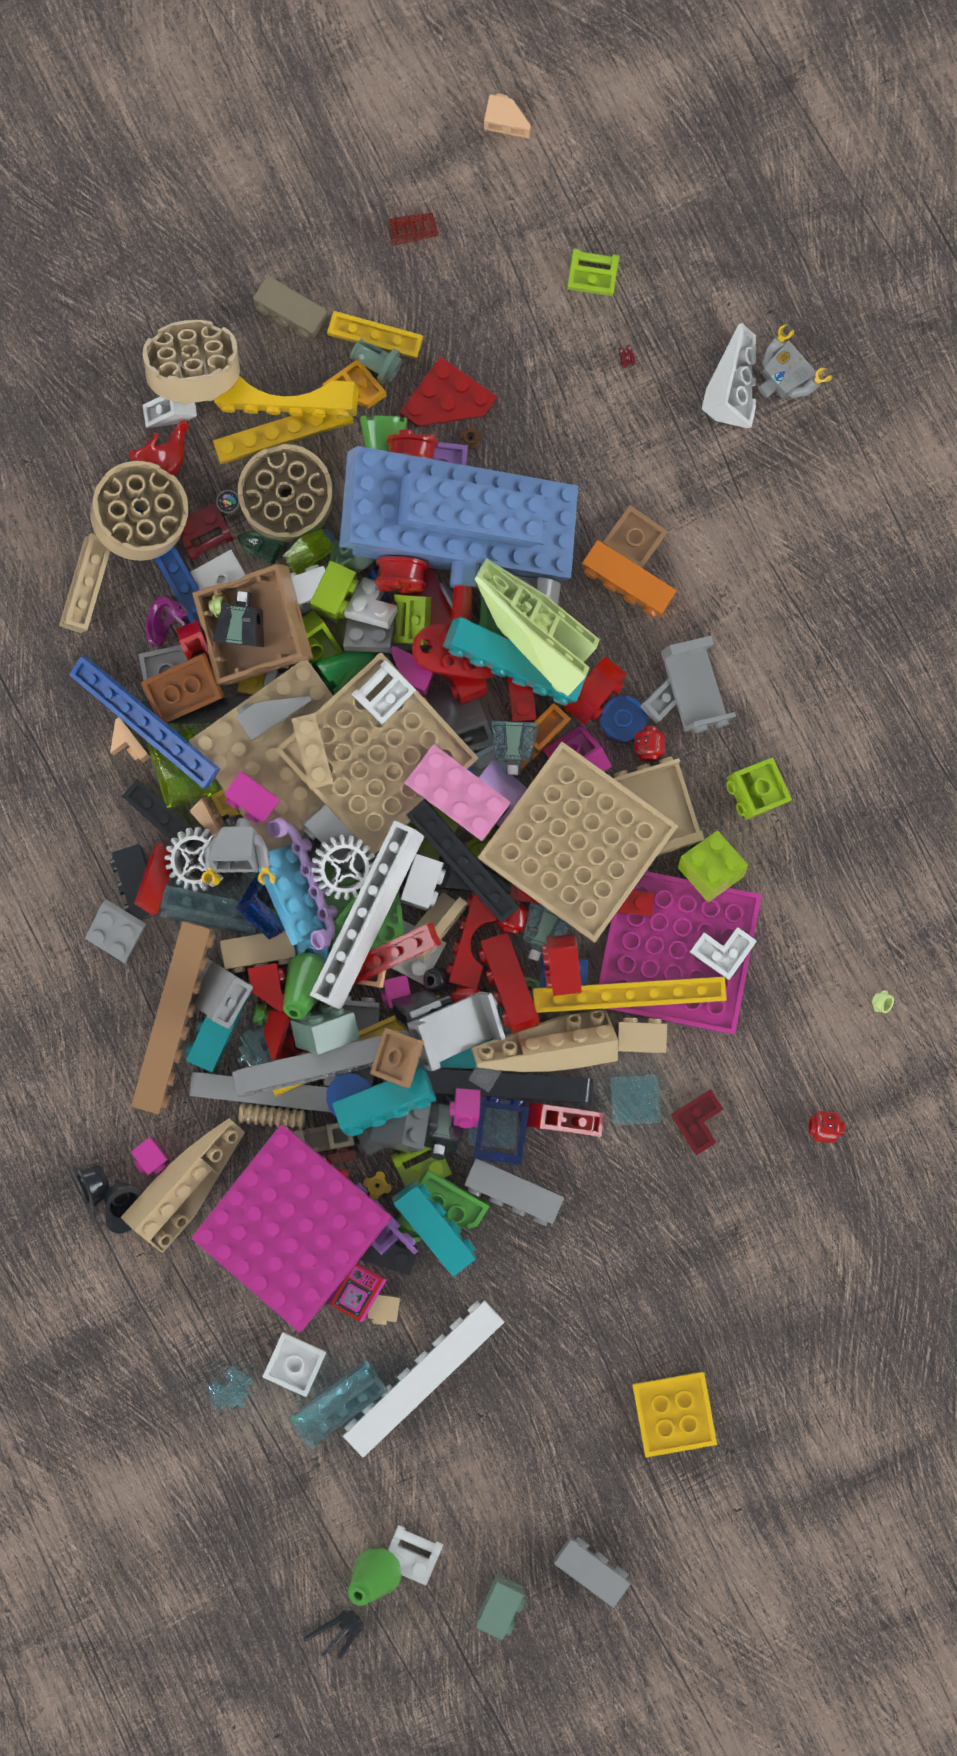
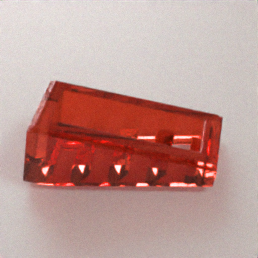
(414, 236)

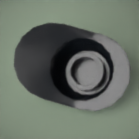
(94, 1185)
(117, 1201)

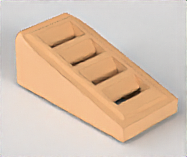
(208, 815)

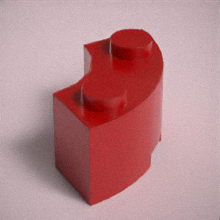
(596, 689)

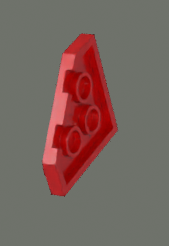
(447, 397)

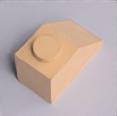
(505, 117)

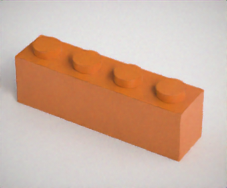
(628, 579)

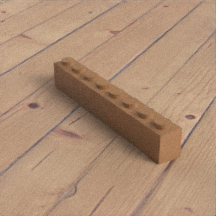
(172, 1017)

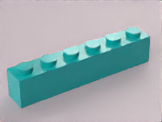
(502, 656)

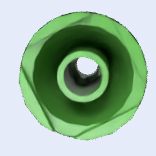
(378, 428)
(300, 980)
(374, 1576)

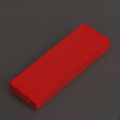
(154, 880)

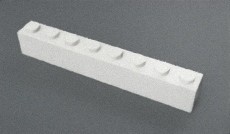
(367, 915)
(423, 1378)

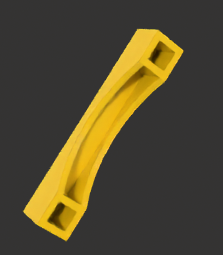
(334, 398)

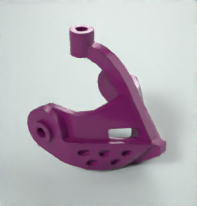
(157, 628)

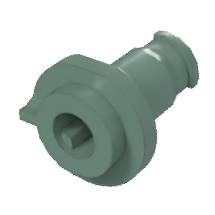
(377, 360)

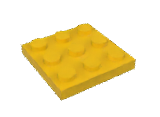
(674, 1414)

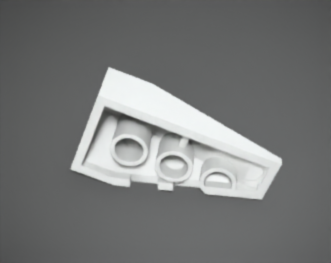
(730, 388)

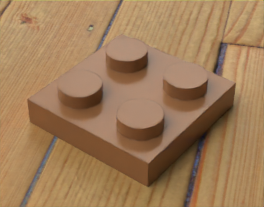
(635, 536)
(397, 1057)

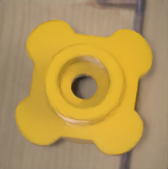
(380, 1179)

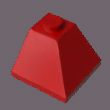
(280, 1037)

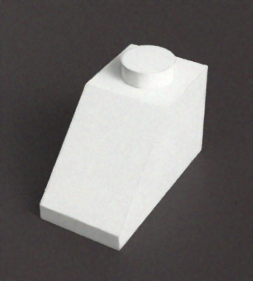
(167, 412)

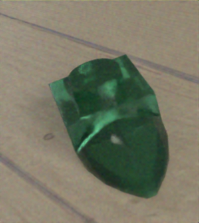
(260, 546)

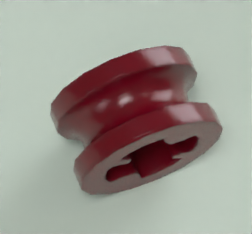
(626, 356)

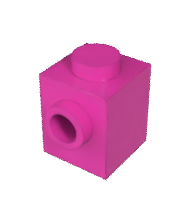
(395, 988)
(465, 1108)
(150, 1157)

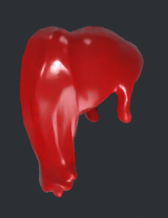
(168, 455)

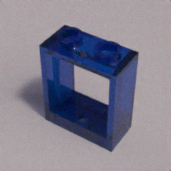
(258, 913)
(493, 1102)

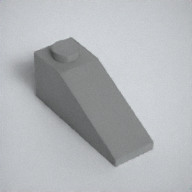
(264, 715)

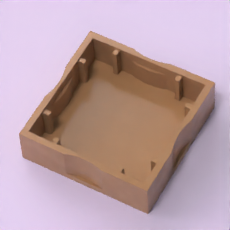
(282, 623)

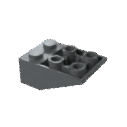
(466, 719)

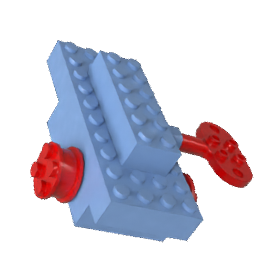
(451, 518)

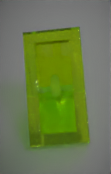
(308, 550)

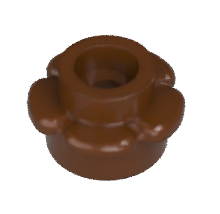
(470, 431)

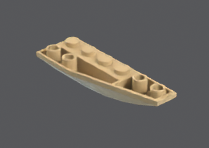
(553, 1045)
(182, 1187)

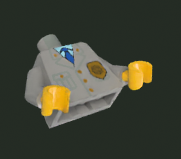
(788, 370)
(237, 851)

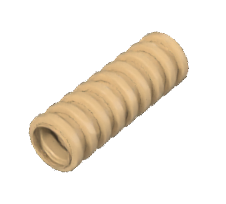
(271, 1116)

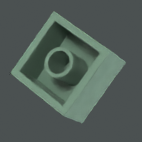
(325, 1029)
(500, 1606)

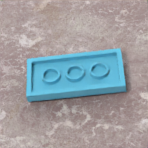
(292, 896)

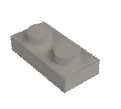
(660, 702)

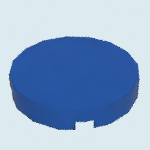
(622, 718)
(345, 1086)

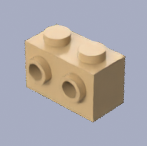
(642, 1037)

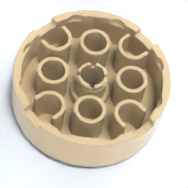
(191, 361)
(283, 469)
(127, 530)

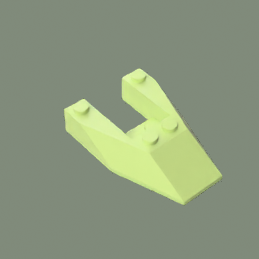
(537, 627)

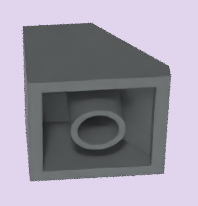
(403, 1133)

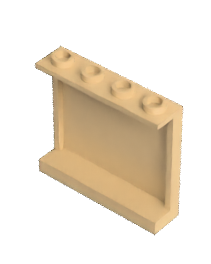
(666, 791)

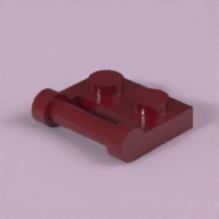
(200, 524)

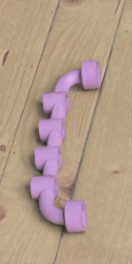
(321, 938)

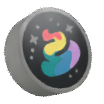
(228, 502)

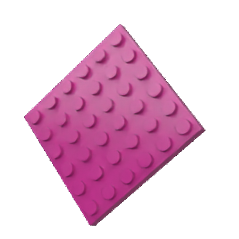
(661, 945)
(291, 1228)

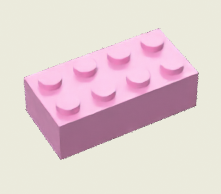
(457, 792)

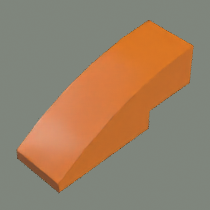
(550, 724)

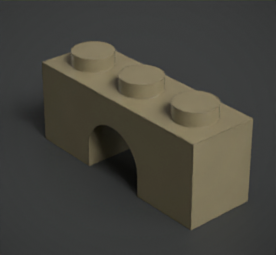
(325, 1137)

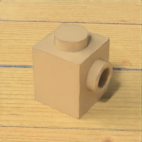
(384, 1309)

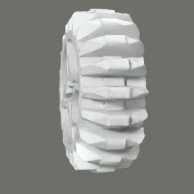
(189, 853)
(338, 876)

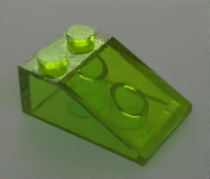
(174, 783)

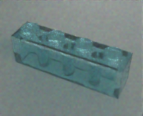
(204, 910)
(338, 1404)

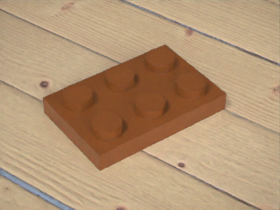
(182, 689)

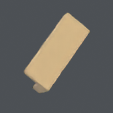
(443, 915)

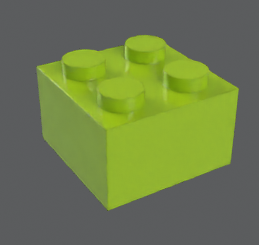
(334, 592)
(712, 866)

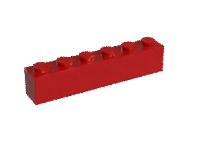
(461, 688)

